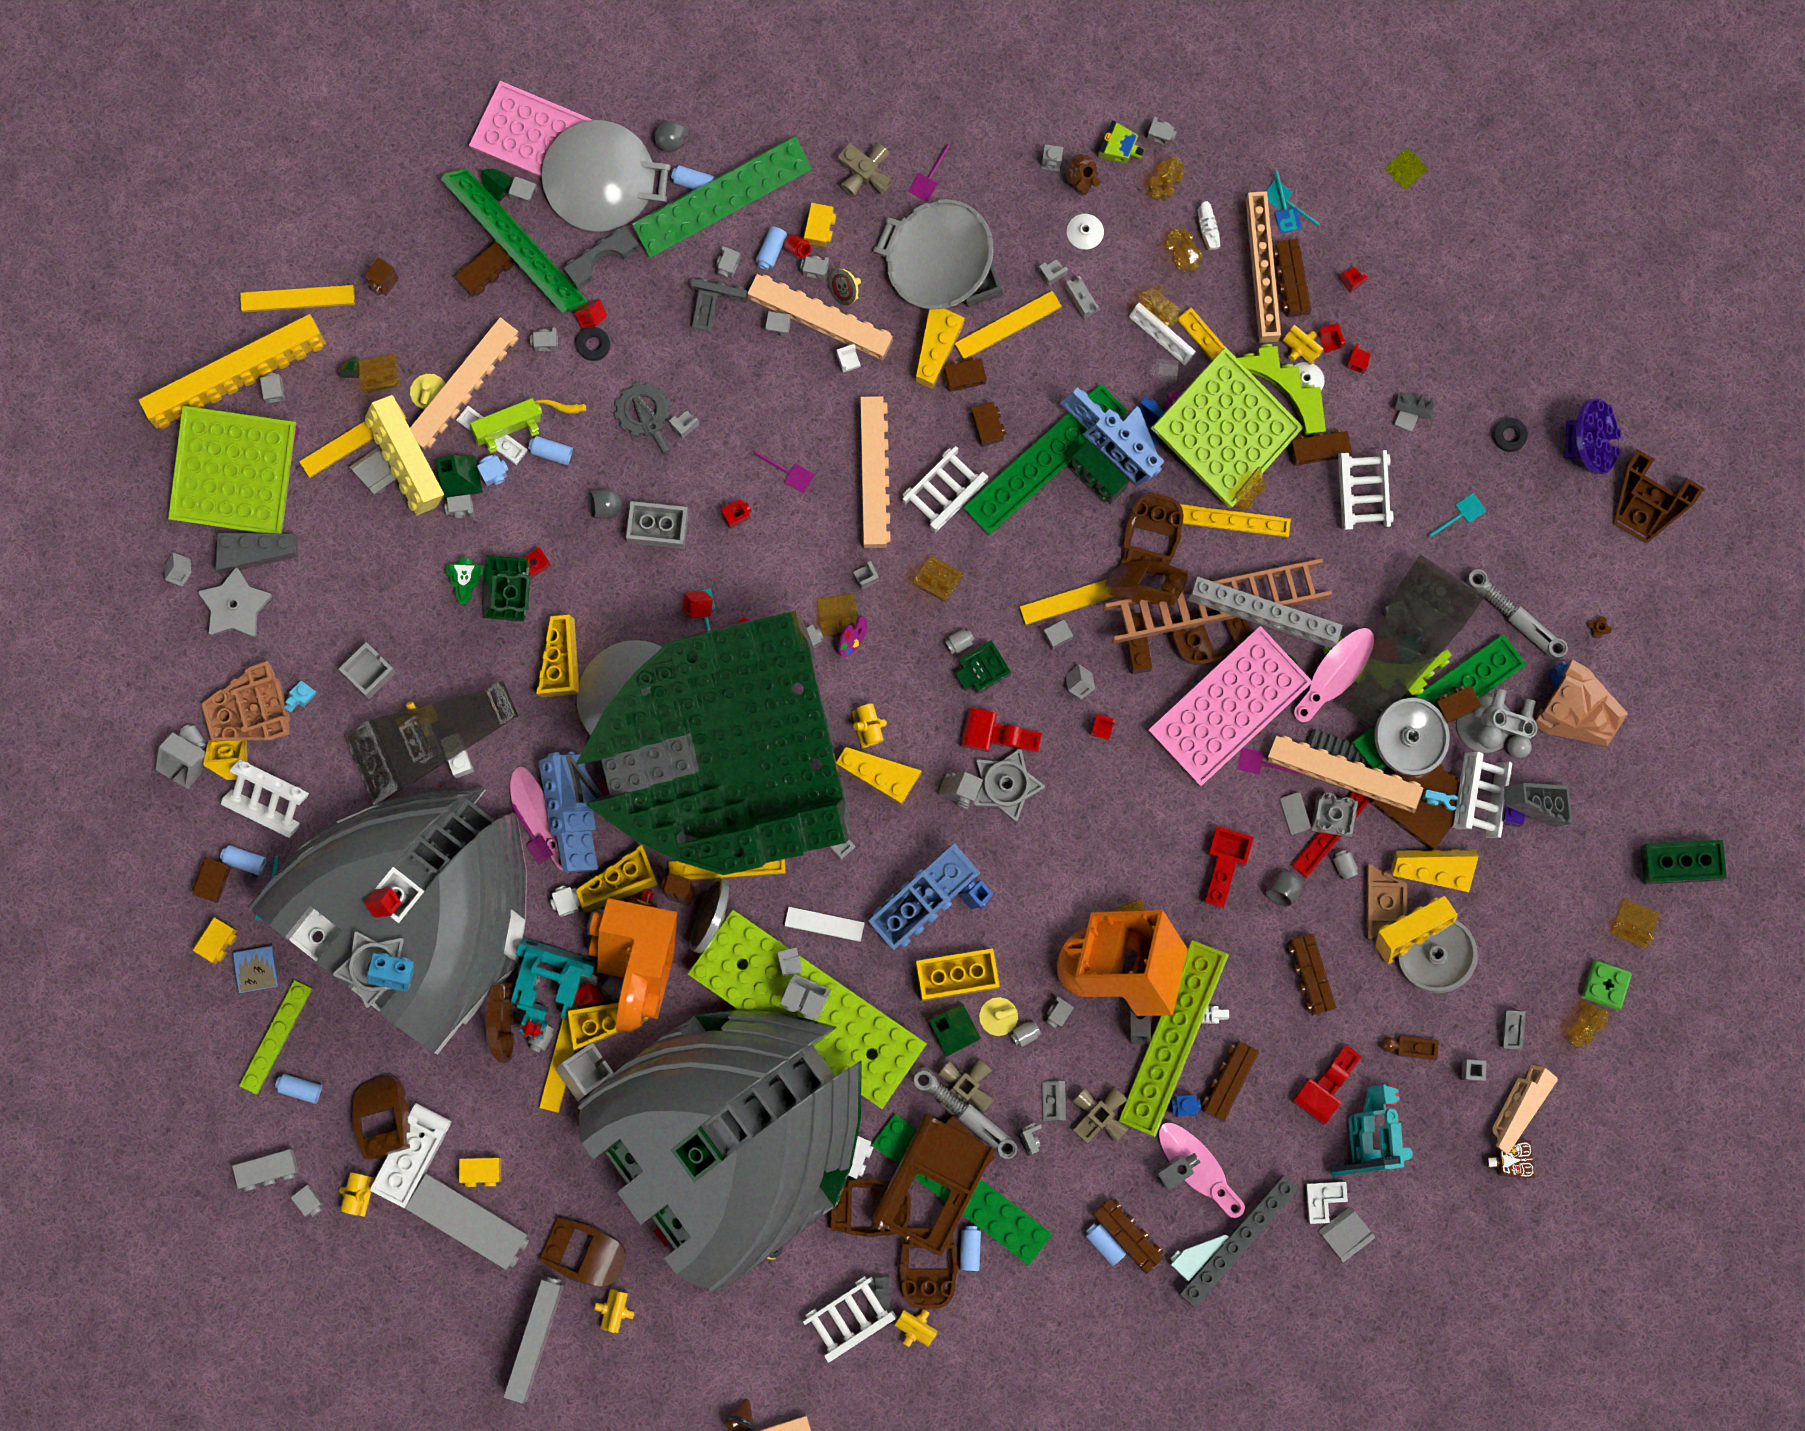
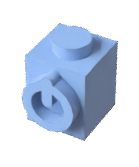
(493, 470)

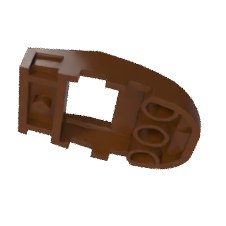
(1158, 515)
(1126, 578)
(1195, 644)
(500, 1021)
(375, 1097)
(842, 1212)
(602, 1261)
(928, 1286)

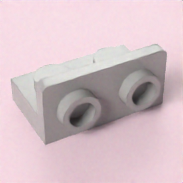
(1030, 1142)

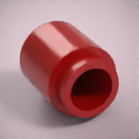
(797, 246)

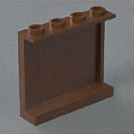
(1429, 822)

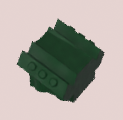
(506, 588)

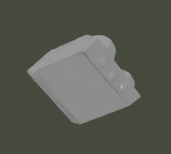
(373, 471)
(1334, 815)
(1346, 1234)

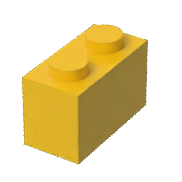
(819, 225)
(215, 941)
(480, 1171)

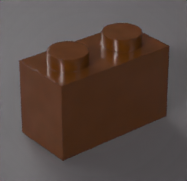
(381, 277)
(965, 374)
(988, 424)
(1458, 704)
(211, 880)

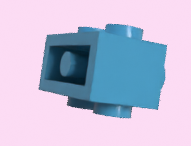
(390, 972)

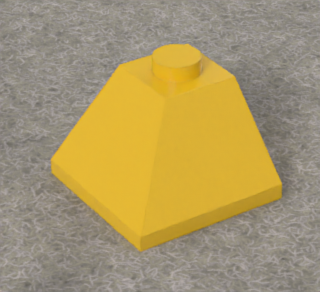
(223, 755)

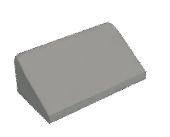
(1295, 813)
(1053, 1100)

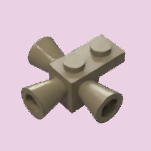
(864, 168)
(967, 1085)
(1100, 1115)

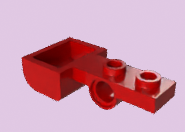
(982, 731)
(1229, 849)
(1319, 1097)

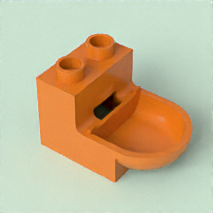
(640, 947)
(1095, 956)

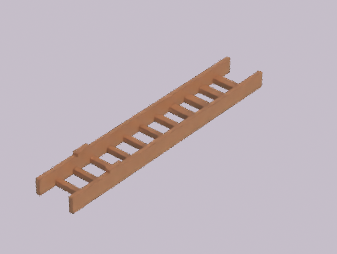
(1187, 623)

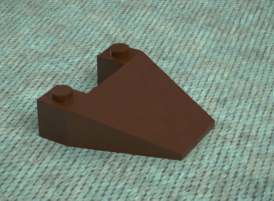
(1649, 505)

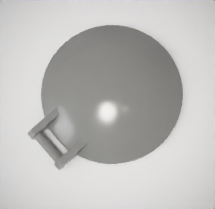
(600, 176)
(937, 253)
(607, 676)

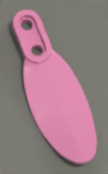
(1337, 671)
(531, 804)
(1207, 1175)

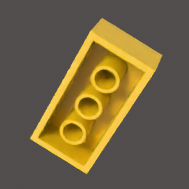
(957, 974)

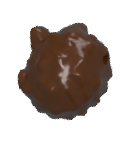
(1082, 173)

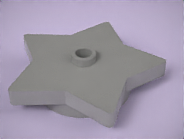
(244, 615)
(1012, 771)
(357, 966)

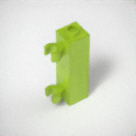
(506, 422)

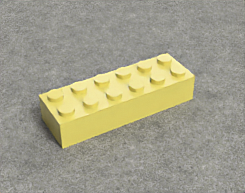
(403, 455)

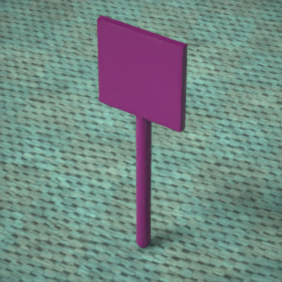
(923, 186)
(798, 477)
(1252, 761)
(538, 846)

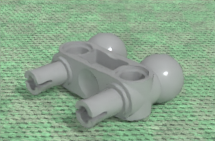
(1498, 721)

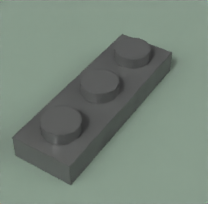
(737, 293)

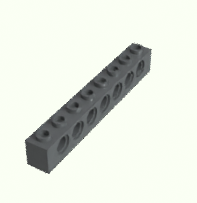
(1239, 1241)

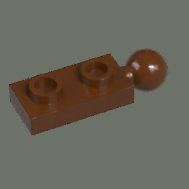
(1412, 1047)

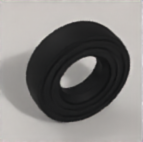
(588, 333)
(1515, 424)

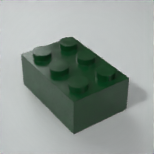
(1099, 473)

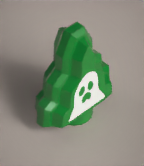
(464, 578)

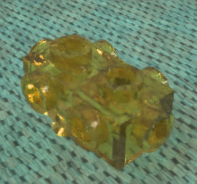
(1169, 173)
(1187, 255)
(1160, 306)
(1589, 1024)

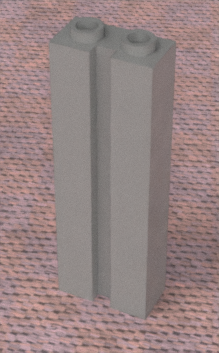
(467, 1222)
(534, 1340)

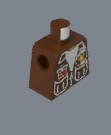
(1515, 1163)

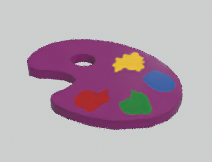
(851, 638)

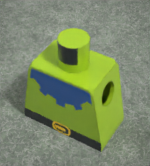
(1120, 144)

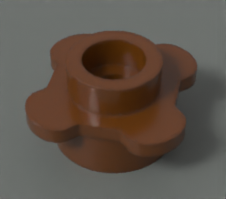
(1595, 627)

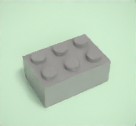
(657, 525)

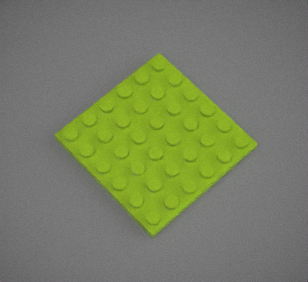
(1226, 426)
(232, 470)

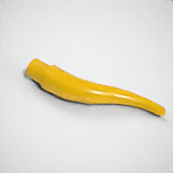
(569, 409)

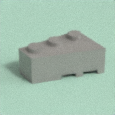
(961, 789)

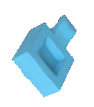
(301, 695)
(1435, 798)

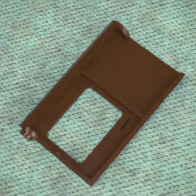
(945, 1158)

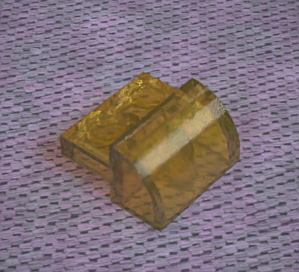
(379, 373)
(938, 579)

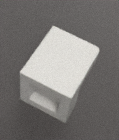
(848, 358)

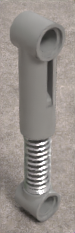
(1519, 617)
(967, 1114)

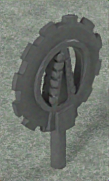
(650, 422)

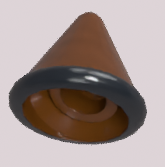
(740, 1418)

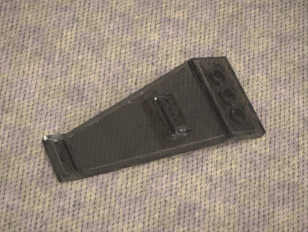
(1431, 607)
(412, 743)

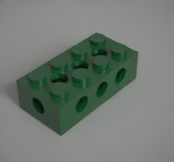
(1672, 852)

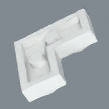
(1320, 1195)

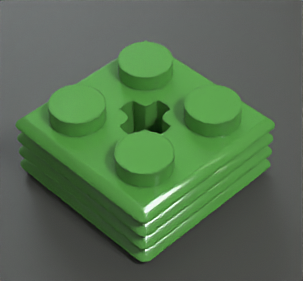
(1595, 990)

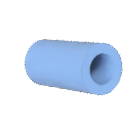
(689, 177)
(771, 248)
(550, 450)
(243, 860)
(298, 1088)
(1105, 1244)
(970, 1249)

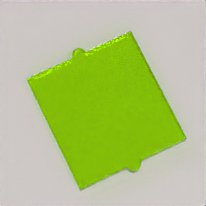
(1406, 168)

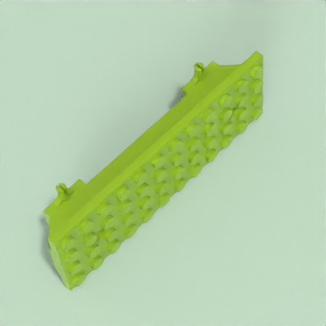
(747, 973)

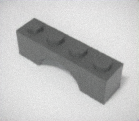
(619, 244)

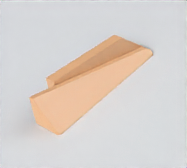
(1522, 1105)

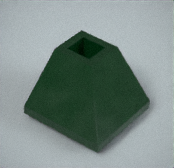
(459, 475)
(954, 1030)

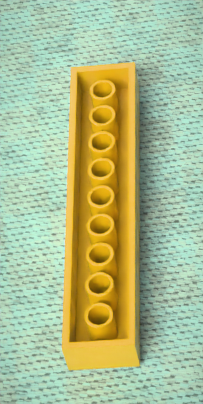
(233, 371)

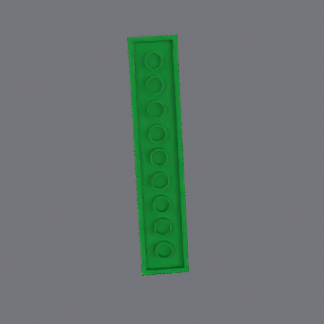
(721, 196)
(514, 240)
(1035, 467)
(1481, 671)
(986, 1207)

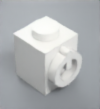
(565, 901)

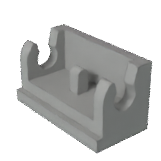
(1081, 297)

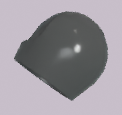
(670, 136)
(604, 503)
(1287, 884)

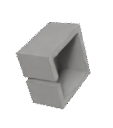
(367, 670)
(178, 751)
(805, 997)
(581, 1073)

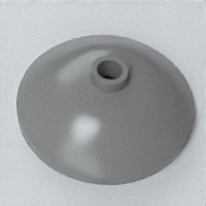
(1470, 726)

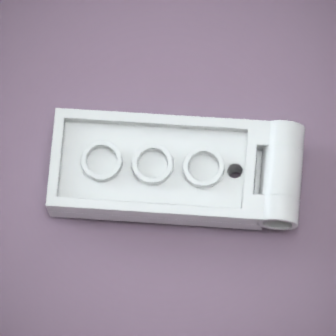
(405, 1169)

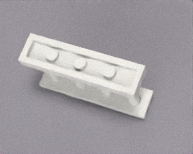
(1347, 481)
(950, 507)
(1468, 791)
(258, 812)
(850, 1338)

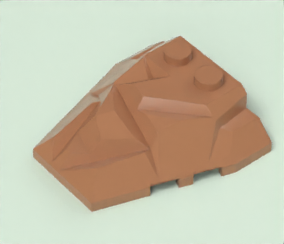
(248, 708)
(1581, 708)

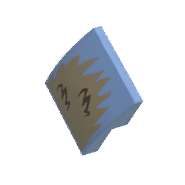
(255, 969)

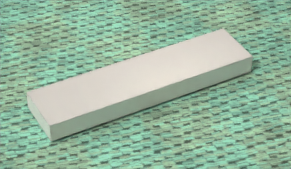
(1162, 334)
(505, 445)
(824, 924)

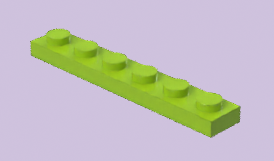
(275, 1037)

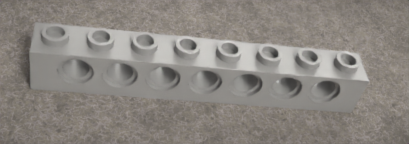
(1264, 612)

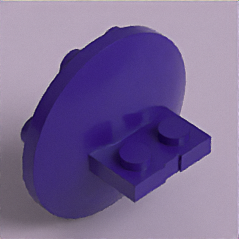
(1591, 436)

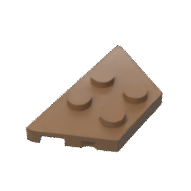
(1384, 900)

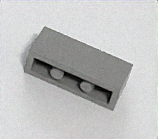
(265, 1170)

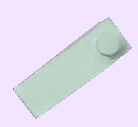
(1192, 1259)

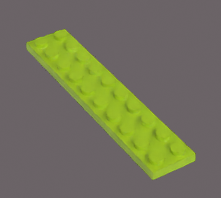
(1173, 1040)

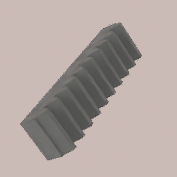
(1335, 746)

